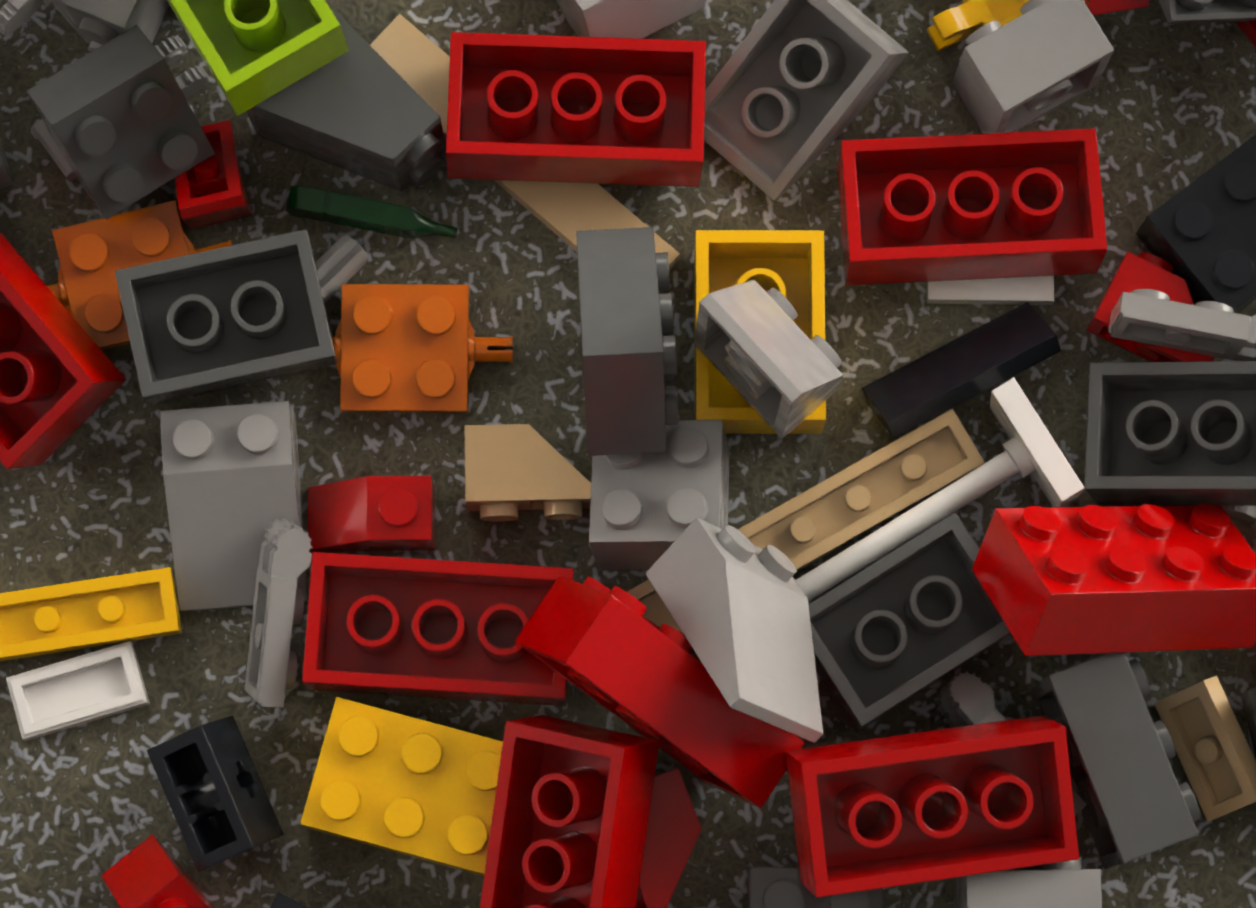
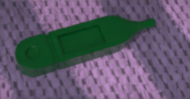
(363, 213)

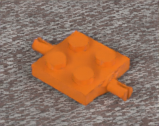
(97, 248)
(409, 348)

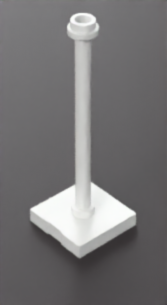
(1027, 452)

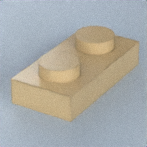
(1210, 747)

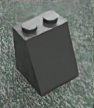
(357, 118)

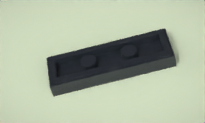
(961, 369)

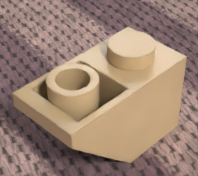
(519, 470)

